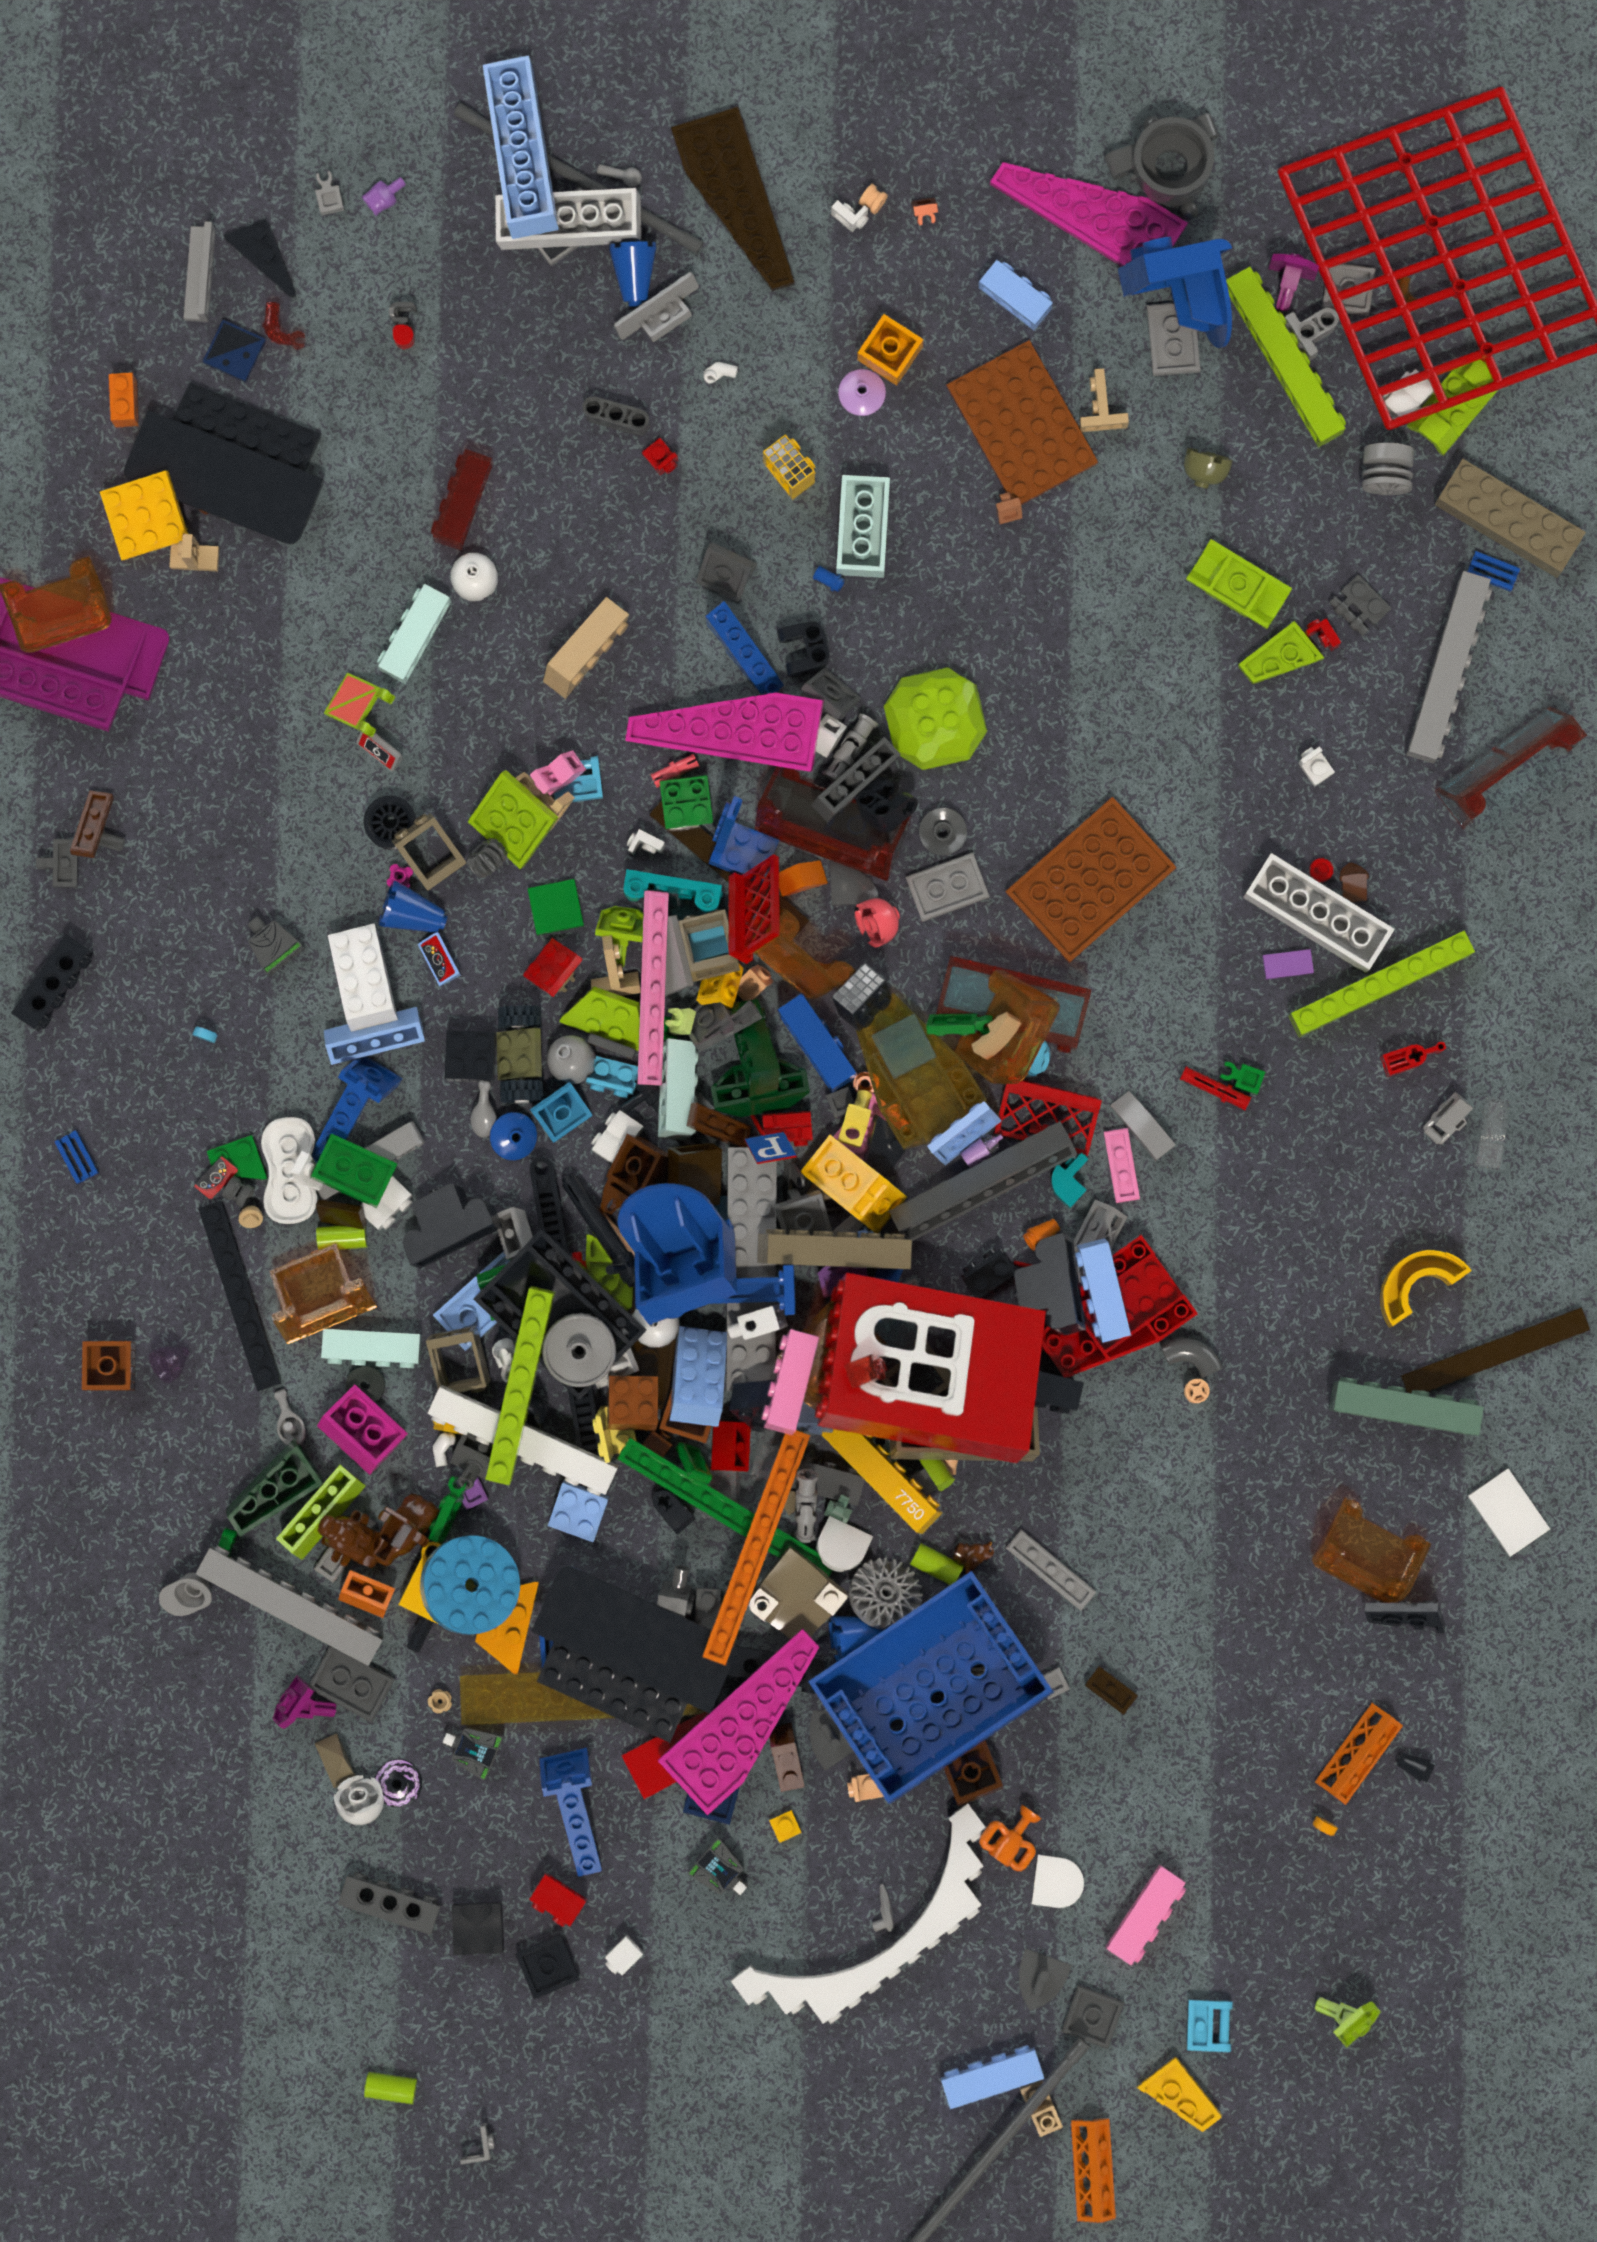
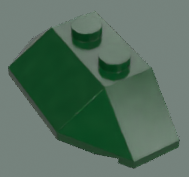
(732, 1097)

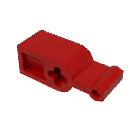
(1407, 1063)

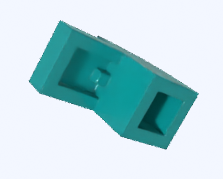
(1064, 1185)

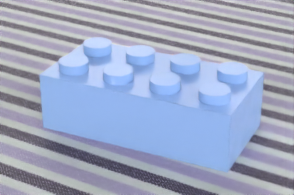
(698, 1376)

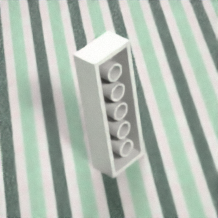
(582, 220)
(1318, 913)

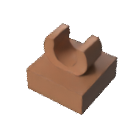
(1008, 509)

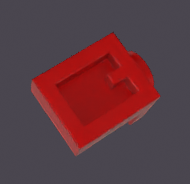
(661, 457)
(1327, 635)

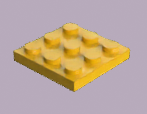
(144, 515)

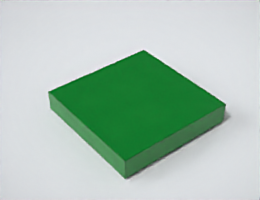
(555, 907)

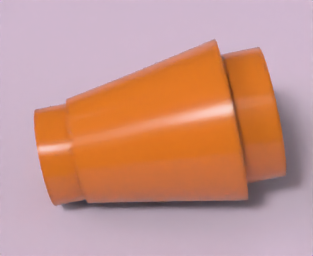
(1040, 1232)

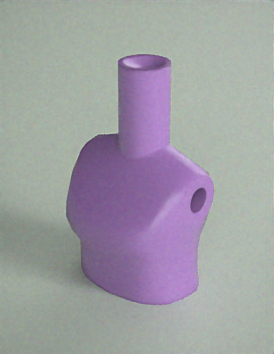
(382, 196)

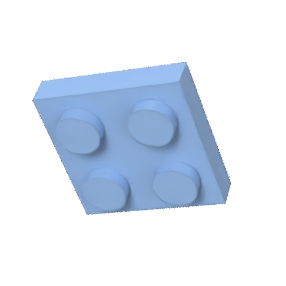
(578, 1511)

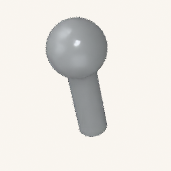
(631, 176)

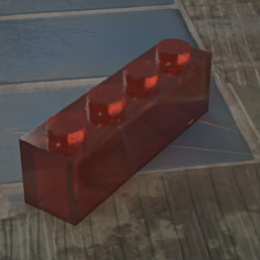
(462, 499)

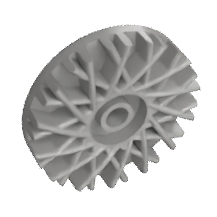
(575, 1368)
(884, 1593)

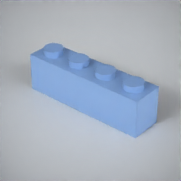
(347, 1045)
(1103, 1290)
(991, 2077)

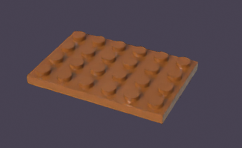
(1022, 423)
(1090, 880)

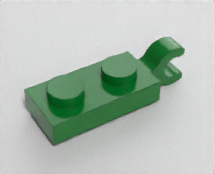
(957, 1024)
(449, 1508)

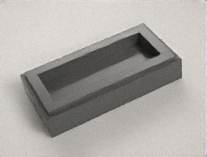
(612, 1046)

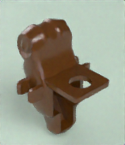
(404, 1528)
(349, 1538)

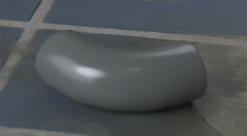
(1193, 1352)

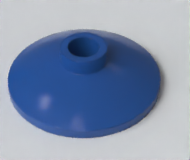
(502, 1132)

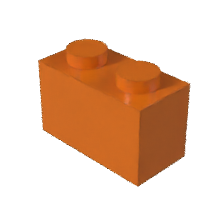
(123, 400)
(366, 1594)

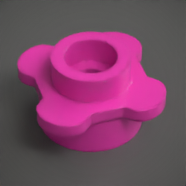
(396, 871)

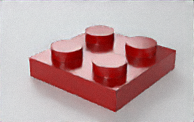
(552, 967)

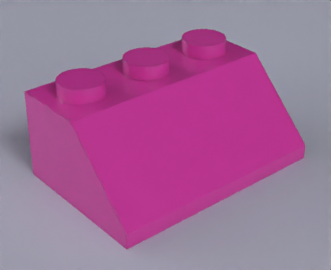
(362, 1429)

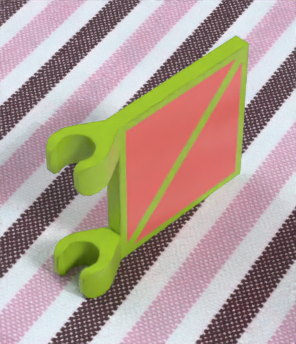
(354, 702)

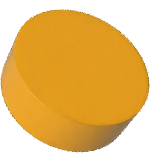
(1325, 1826)

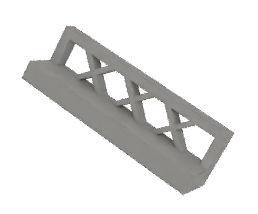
(199, 273)
(1098, 1226)

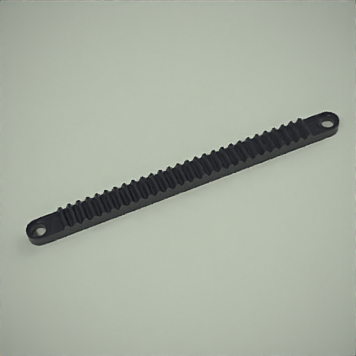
(552, 1222)

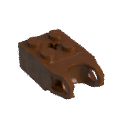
(634, 1168)
(986, 1781)

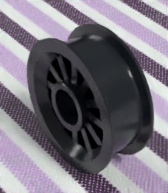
(372, 812)

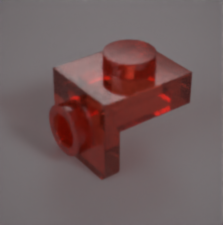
(865, 1370)

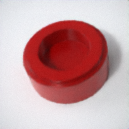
(1321, 870)

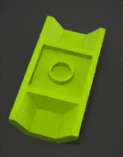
(1447, 425)
(1239, 584)

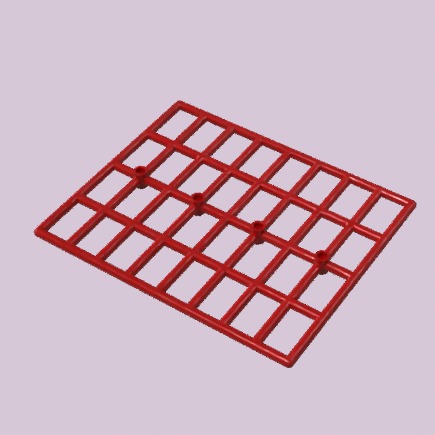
(1430, 228)

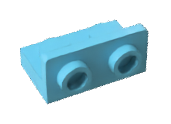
(613, 1076)

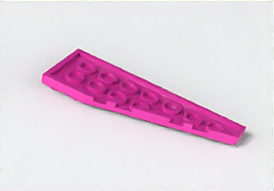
(1096, 216)
(756, 729)
(726, 1743)

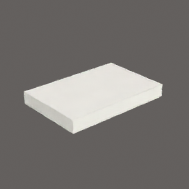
(1508, 1512)

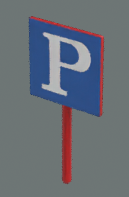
(769, 1147)

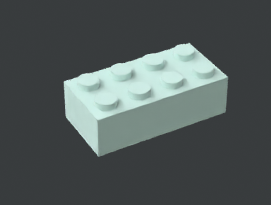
(863, 526)

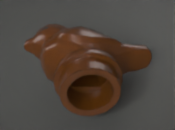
(972, 1555)

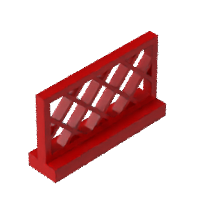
(743, 908)
(1052, 1095)

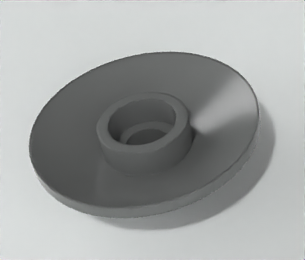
(943, 819)

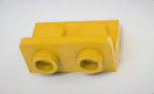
(720, 989)

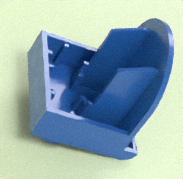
(1195, 282)
(680, 1250)

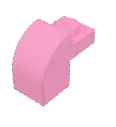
(558, 773)

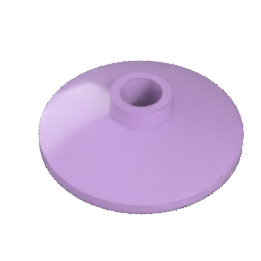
(864, 403)

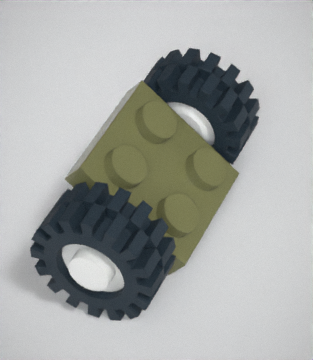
(519, 1054)

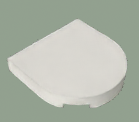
(842, 1545)
(1056, 1882)

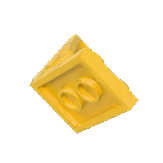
(853, 1184)

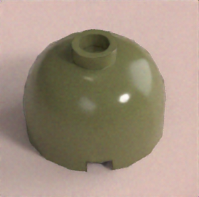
(1206, 467)

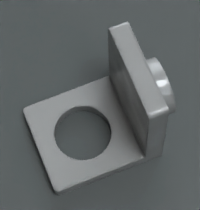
(488, 2144)

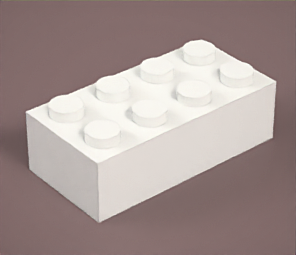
(362, 977)

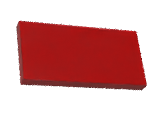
(644, 1764)

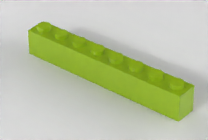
(1285, 357)
(1381, 984)
(520, 1385)

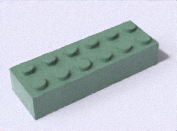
(1406, 1408)

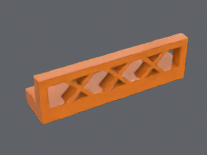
(1362, 1756)
(1098, 2170)

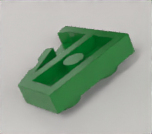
(242, 1155)

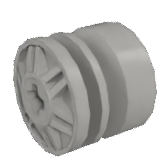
(1387, 468)

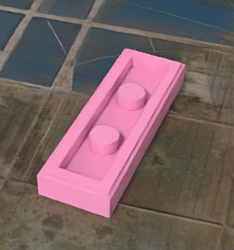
(1121, 1165)

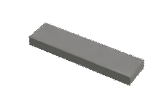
(1051, 1570)

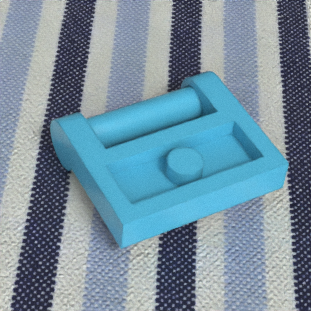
(586, 786)
(1201, 2025)

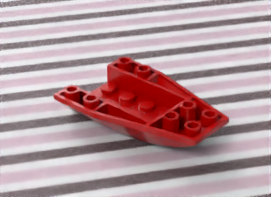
(1151, 1306)

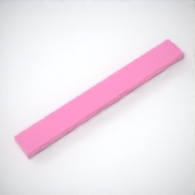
(653, 988)

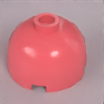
(878, 919)

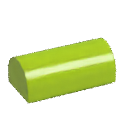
(341, 1235)
(938, 1472)
(936, 1564)
(390, 2088)

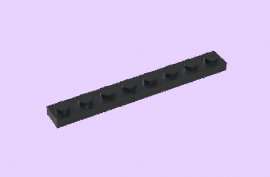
(239, 1296)

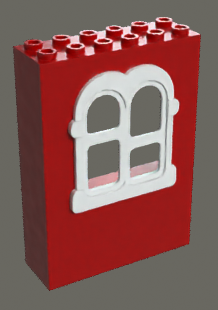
(990, 1369)

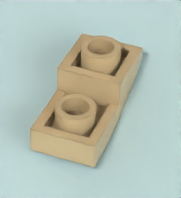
(1000, 1033)
(1045, 2116)

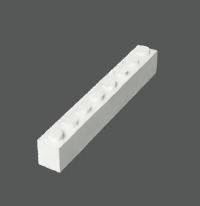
(535, 1447)

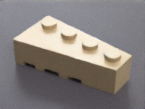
(585, 647)

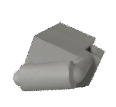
(1448, 1118)

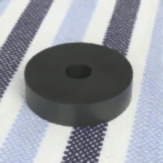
(368, 1374)

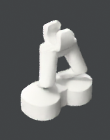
(503, 1353)

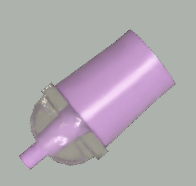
(981, 1149)

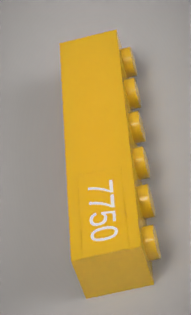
(886, 1478)

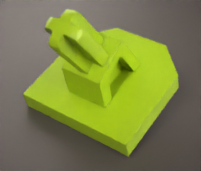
(624, 926)
(1352, 2021)

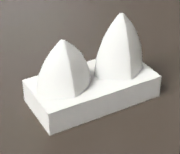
(623, 1367)

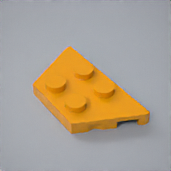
(509, 1638)

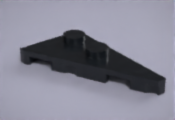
(259, 247)
(882, 1148)

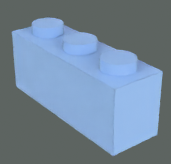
(1016, 294)

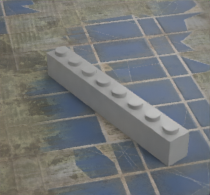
(1448, 667)
(289, 1605)

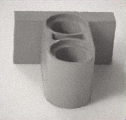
(1315, 326)

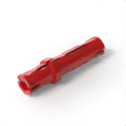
(1242, 1100)

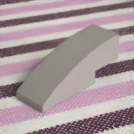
(1142, 1125)

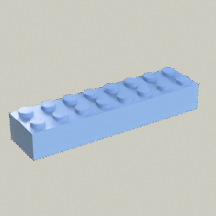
(520, 147)

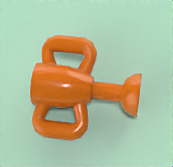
(1010, 1841)

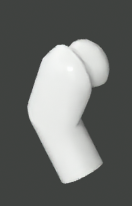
(719, 370)
(440, 1446)

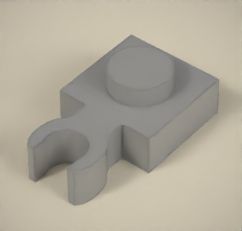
(329, 197)

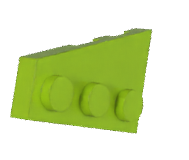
(1280, 655)

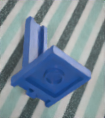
(738, 846)
(365, 1081)
(768, 1289)
(565, 1777)

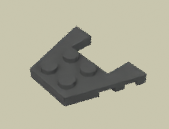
(715, 1022)

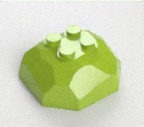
(935, 718)

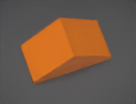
(801, 877)

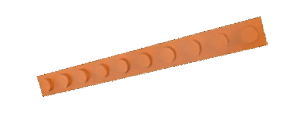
(755, 1547)

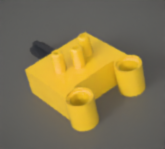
(412, 1601)

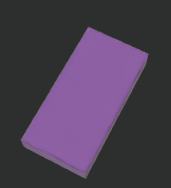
(1288, 964)

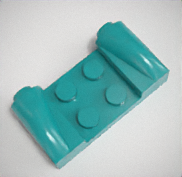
(707, 895)

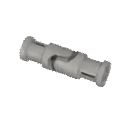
(848, 751)
(806, 1505)

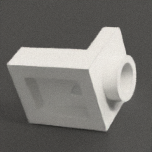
(846, 215)
(1315, 766)
(650, 843)
(303, 1170)

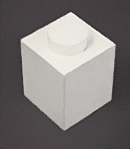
(829, 735)
(623, 1955)

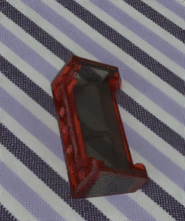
(847, 839)

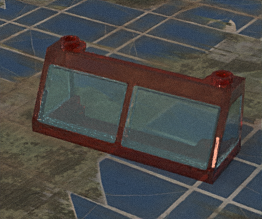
(1464, 791)
(967, 992)

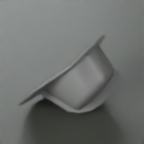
(186, 1595)

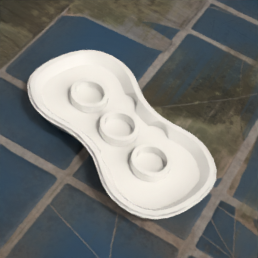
(284, 1197)

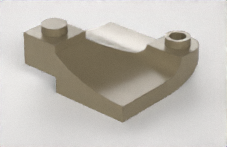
(796, 1595)

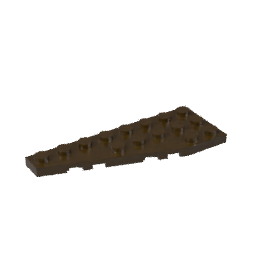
(725, 174)

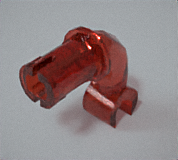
(272, 328)

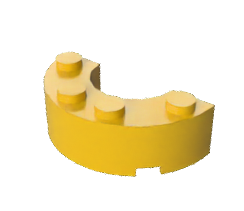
(1401, 1277)

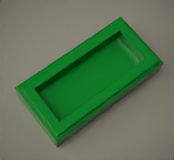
(694, 1462)

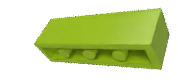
(329, 1499)

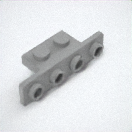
(661, 312)

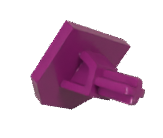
(1292, 267)
(299, 1704)

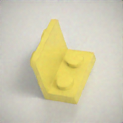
(611, 1440)

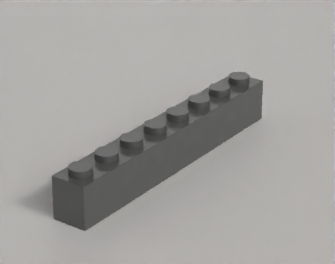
(983, 1182)

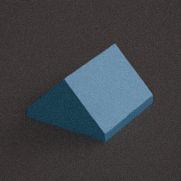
(561, 1112)

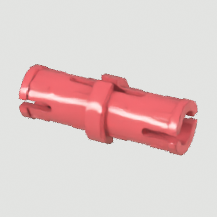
(675, 770)

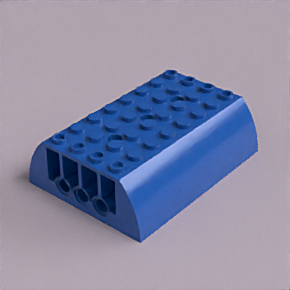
(913, 1660)

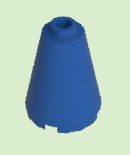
(633, 269)
(410, 911)
(848, 1634)

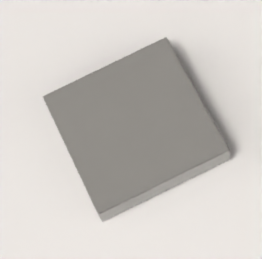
(1346, 277)

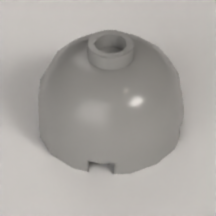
(571, 1059)

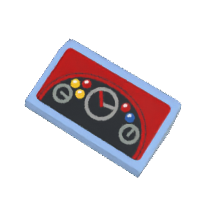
(438, 959)

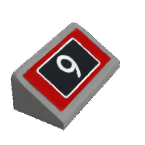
(380, 750)

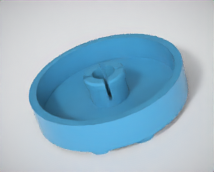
(445, 1590)

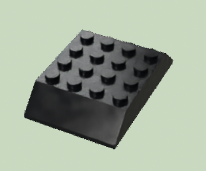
(552, 1267)

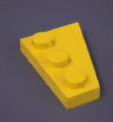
(1181, 2093)

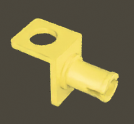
(856, 1117)

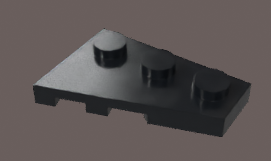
(1415, 1614)

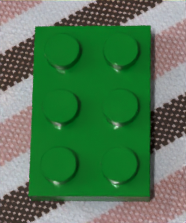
(353, 1170)

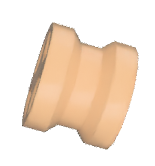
(873, 199)
(1202, 1389)

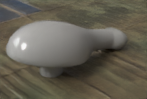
(483, 1114)
(289, 1423)

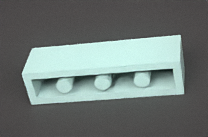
(414, 633)
(677, 1089)
(371, 1346)

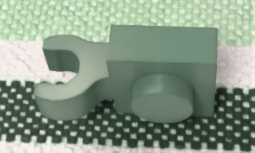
(839, 1509)

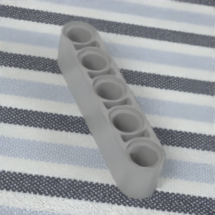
(390, 1147)

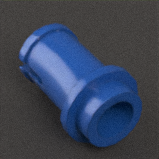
(829, 579)

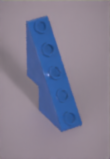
(742, 650)

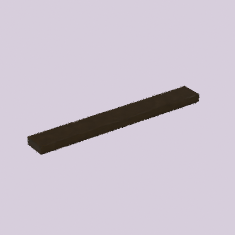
(702, 846)
(1496, 1352)

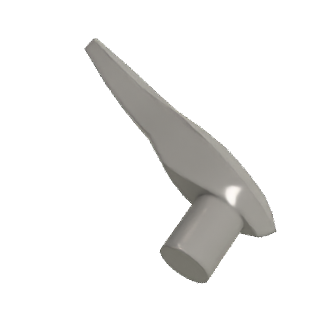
(886, 1911)

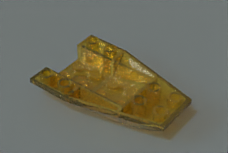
(925, 1098)

